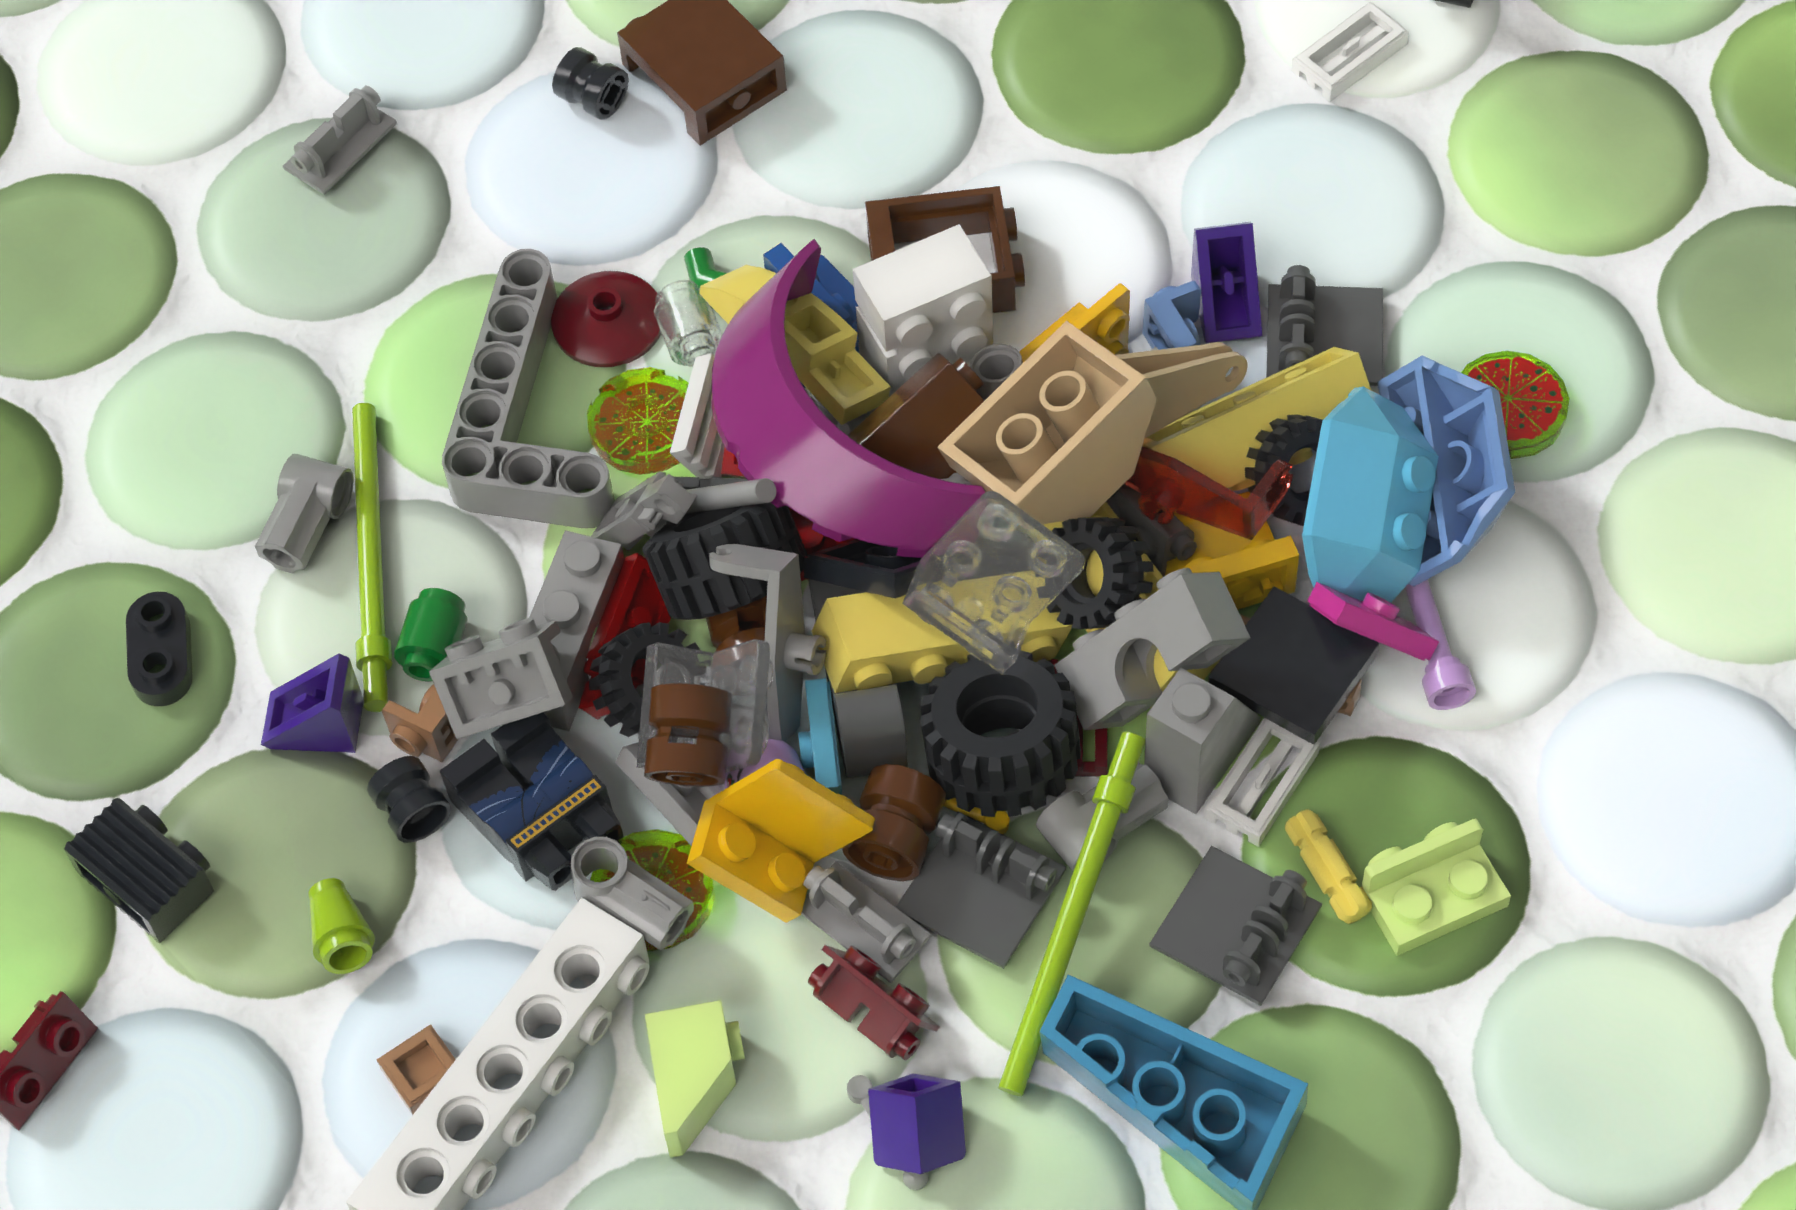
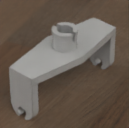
(790, 647)

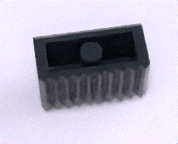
(141, 868)

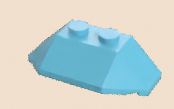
(1368, 498)

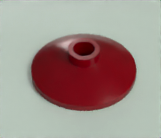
(609, 335)

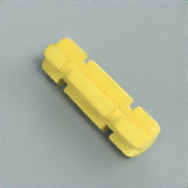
(1328, 866)

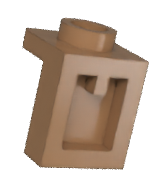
(423, 732)

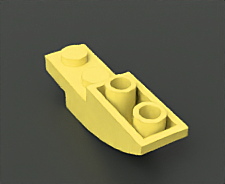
(817, 343)

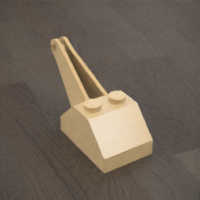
(1077, 418)

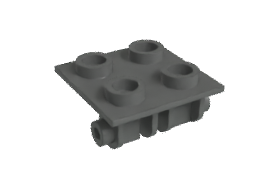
(1316, 318)
(980, 888)
(1237, 924)

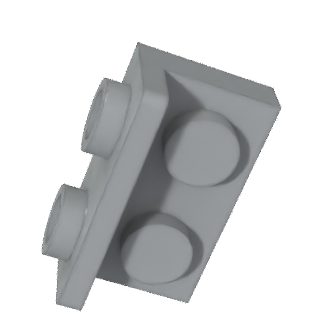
(501, 678)

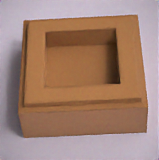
(416, 1066)

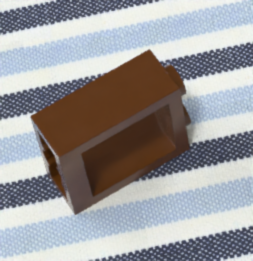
(976, 212)

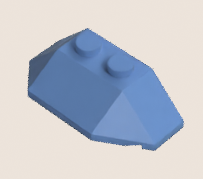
(1473, 467)

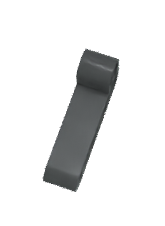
(866, 719)

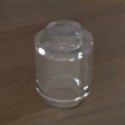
(686, 322)

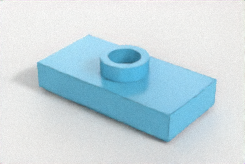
(819, 744)

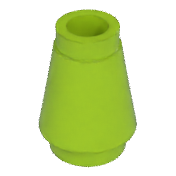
(338, 928)

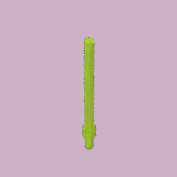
(373, 648)
(1112, 798)

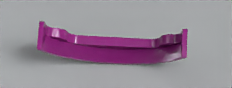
(788, 439)

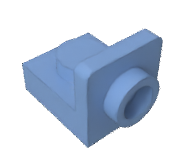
(1171, 317)

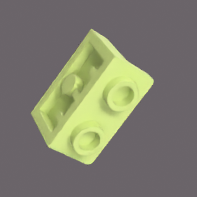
(1433, 886)

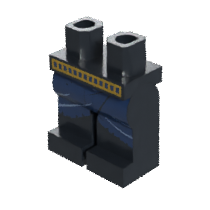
(531, 798)

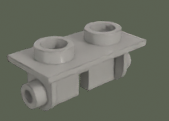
(341, 141)
(862, 918)

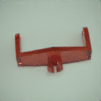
(1185, 491)

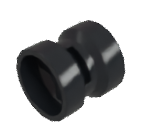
(586, 81)
(406, 795)

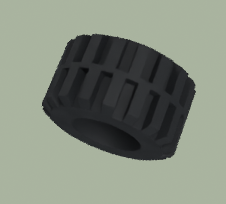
(681, 557)
(1008, 769)

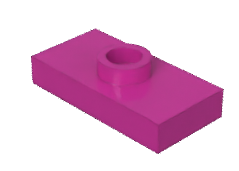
(1373, 619)

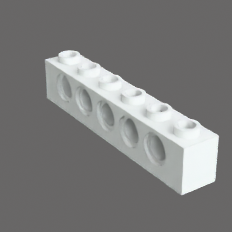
(583, 944)

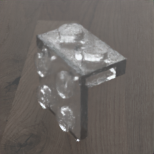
(992, 579)
(740, 669)

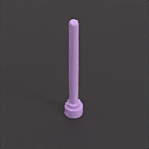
(1446, 679)

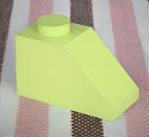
(692, 1067)

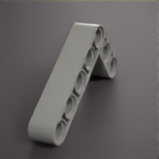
(521, 303)

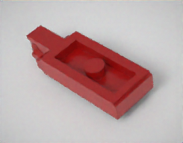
(632, 602)

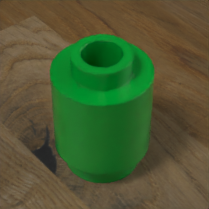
(429, 627)

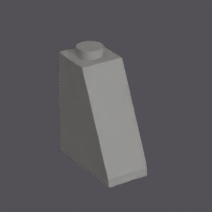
(1195, 737)

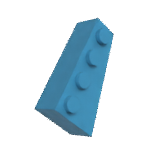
(1183, 1091)

